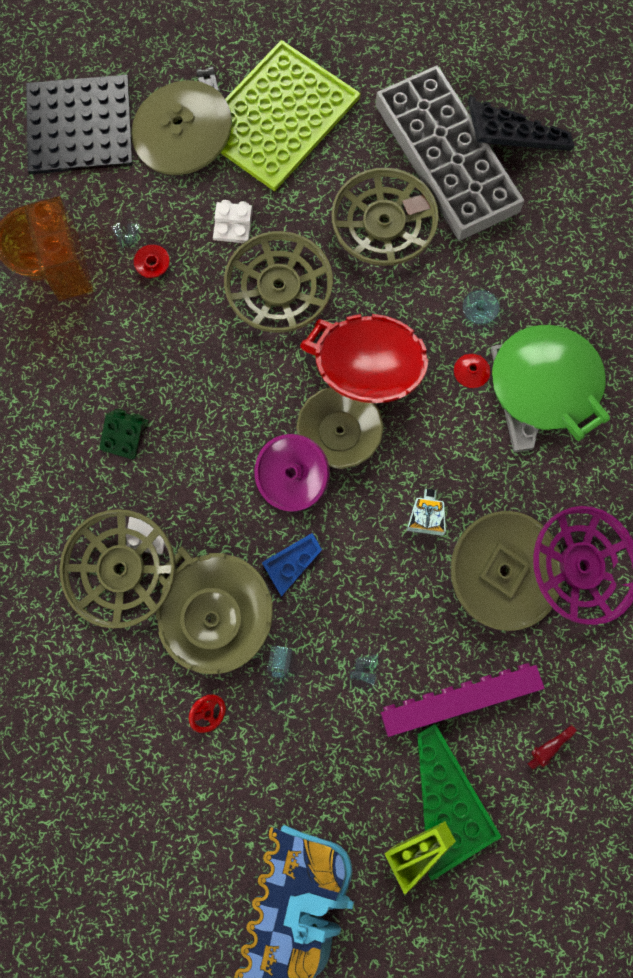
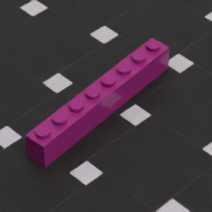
(462, 700)

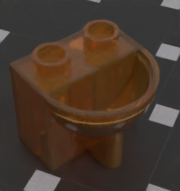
(45, 244)

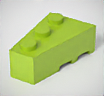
(418, 854)

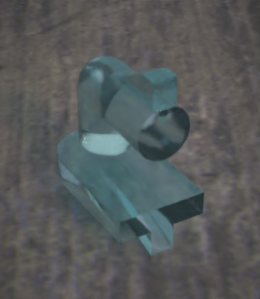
(132, 230)
(362, 662)

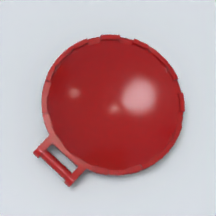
(368, 357)

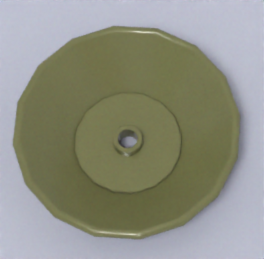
(332, 411)

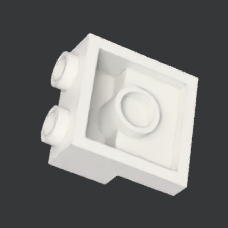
(232, 221)

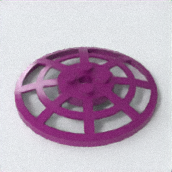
(593, 560)

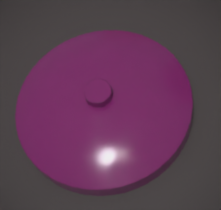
(292, 472)

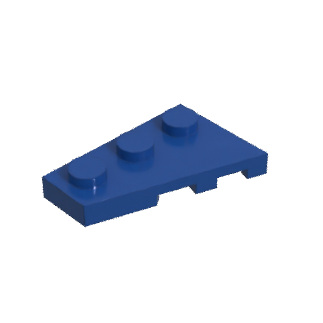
(291, 562)

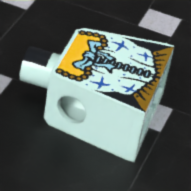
(428, 515)

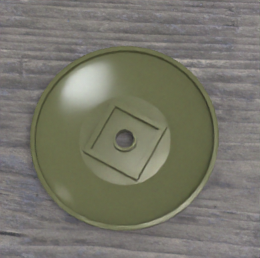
(185, 146)
(486, 595)

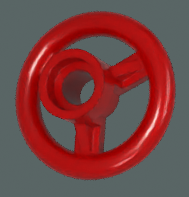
(204, 710)

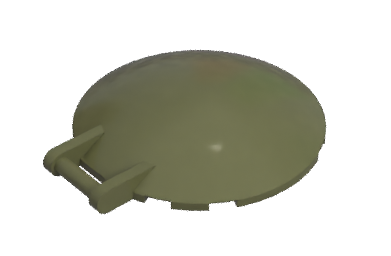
(239, 581)

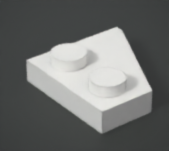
(145, 529)

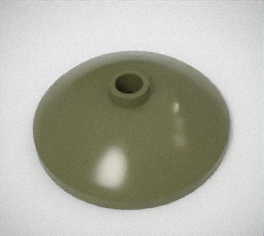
(204, 605)

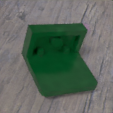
(122, 433)

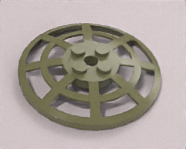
(384, 209)
(278, 273)
(107, 565)

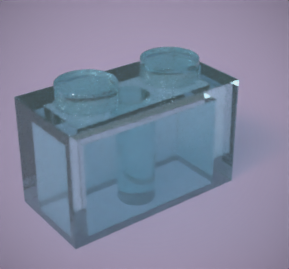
(280, 661)

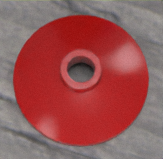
(150, 254)
(470, 378)

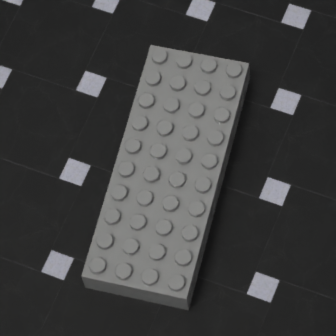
(444, 152)

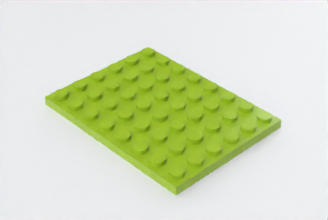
(283, 114)

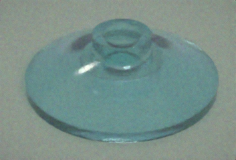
(482, 299)

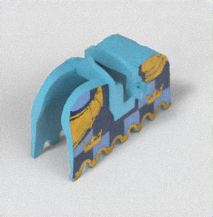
(303, 881)

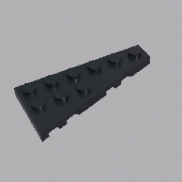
(513, 129)

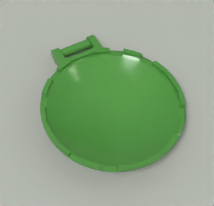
(550, 379)

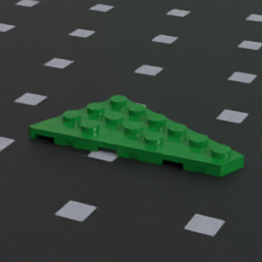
(451, 799)

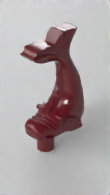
(545, 752)

